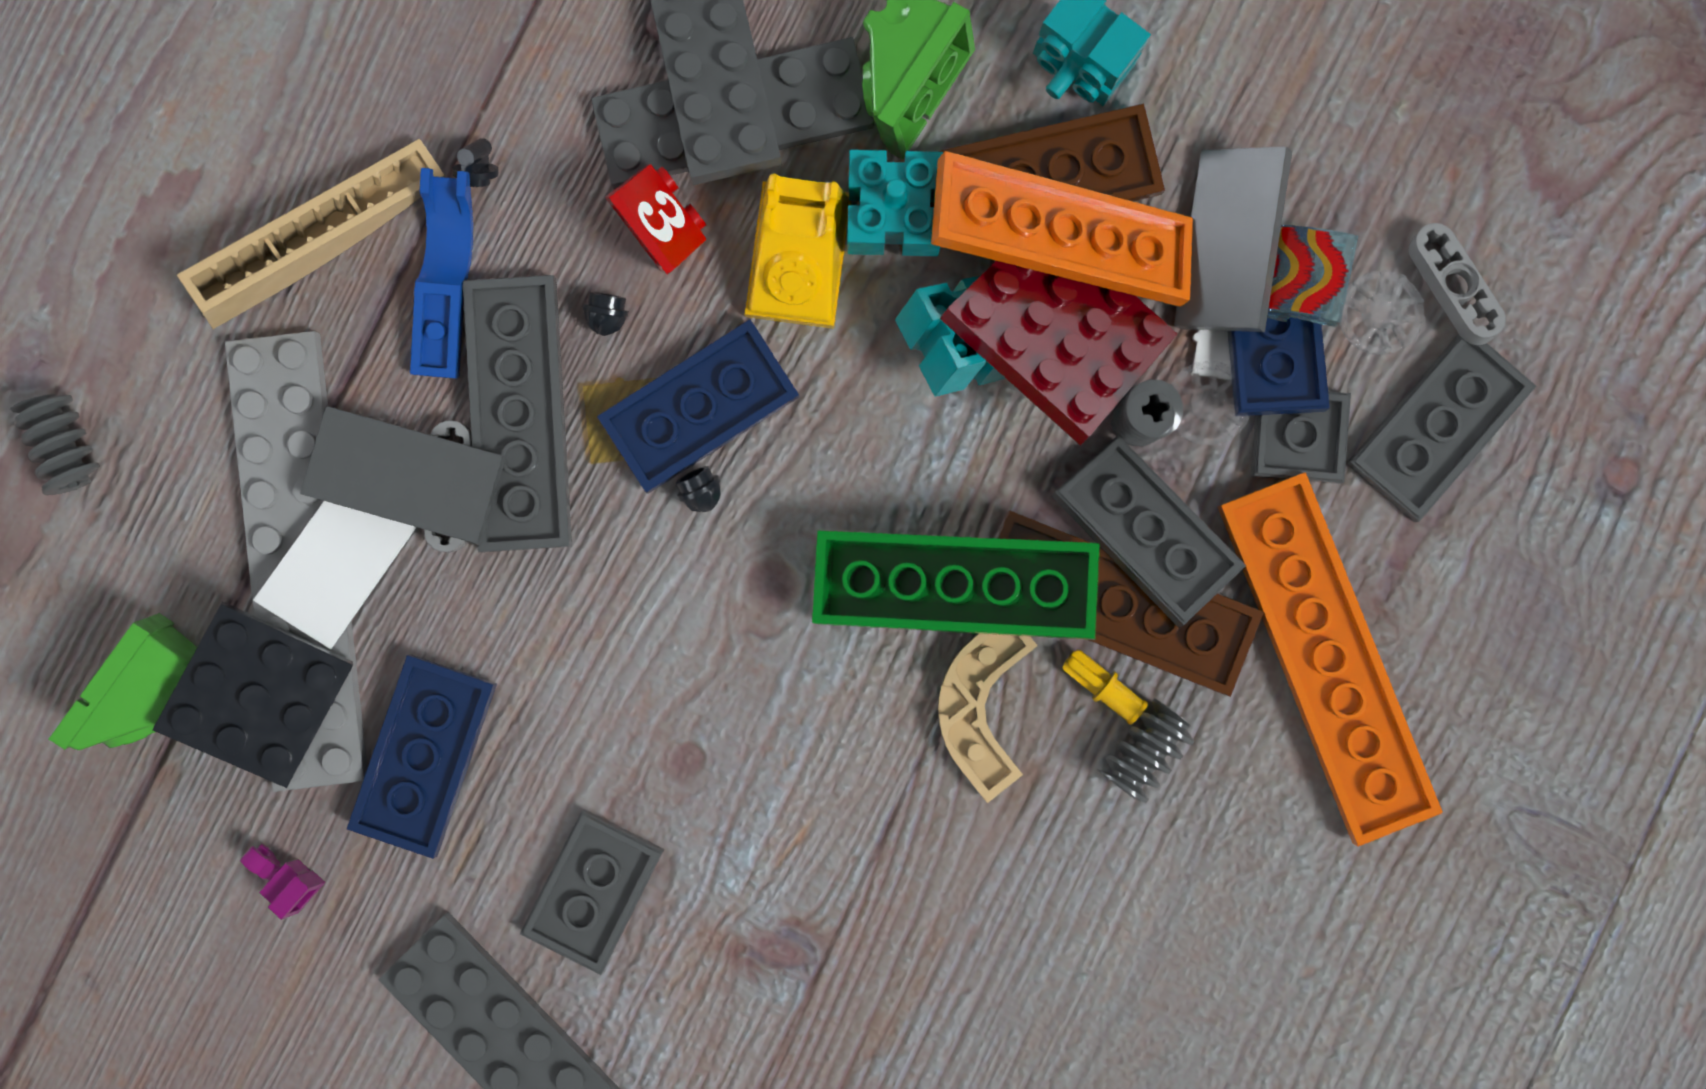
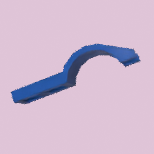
(441, 278)

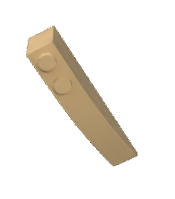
(306, 236)

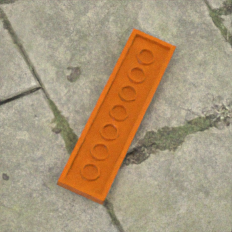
(1330, 660)

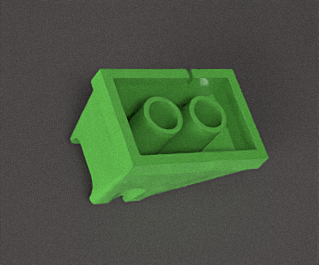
(912, 65)
(128, 688)

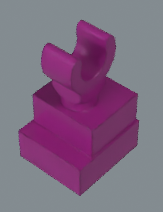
(288, 886)

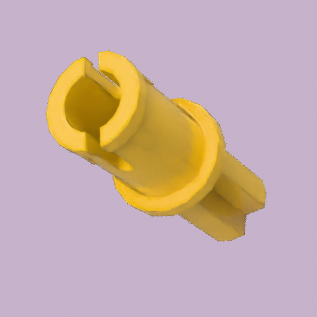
(1104, 686)

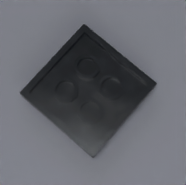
(253, 695)

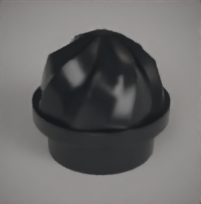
(605, 313)
(699, 489)

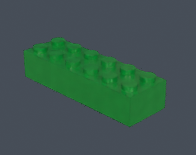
(956, 584)

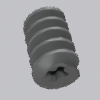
(1148, 396)
(54, 443)
(1148, 751)

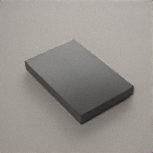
(592, 891)

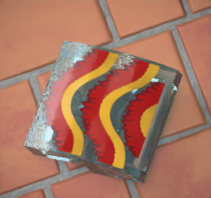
(1311, 274)

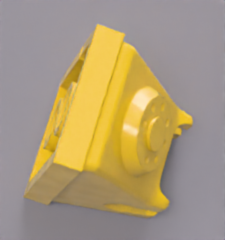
(798, 252)

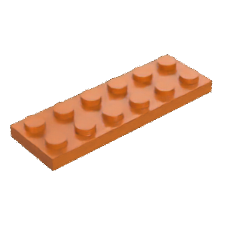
(1061, 229)

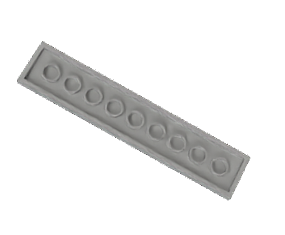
(276, 419)

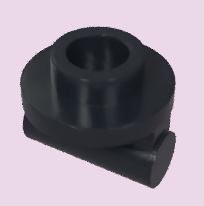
(475, 160)

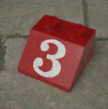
(657, 217)

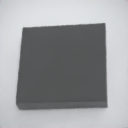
(1303, 443)

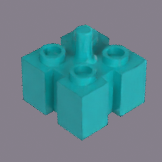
(1089, 46)
(892, 202)
(948, 359)

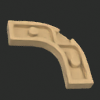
(964, 714)

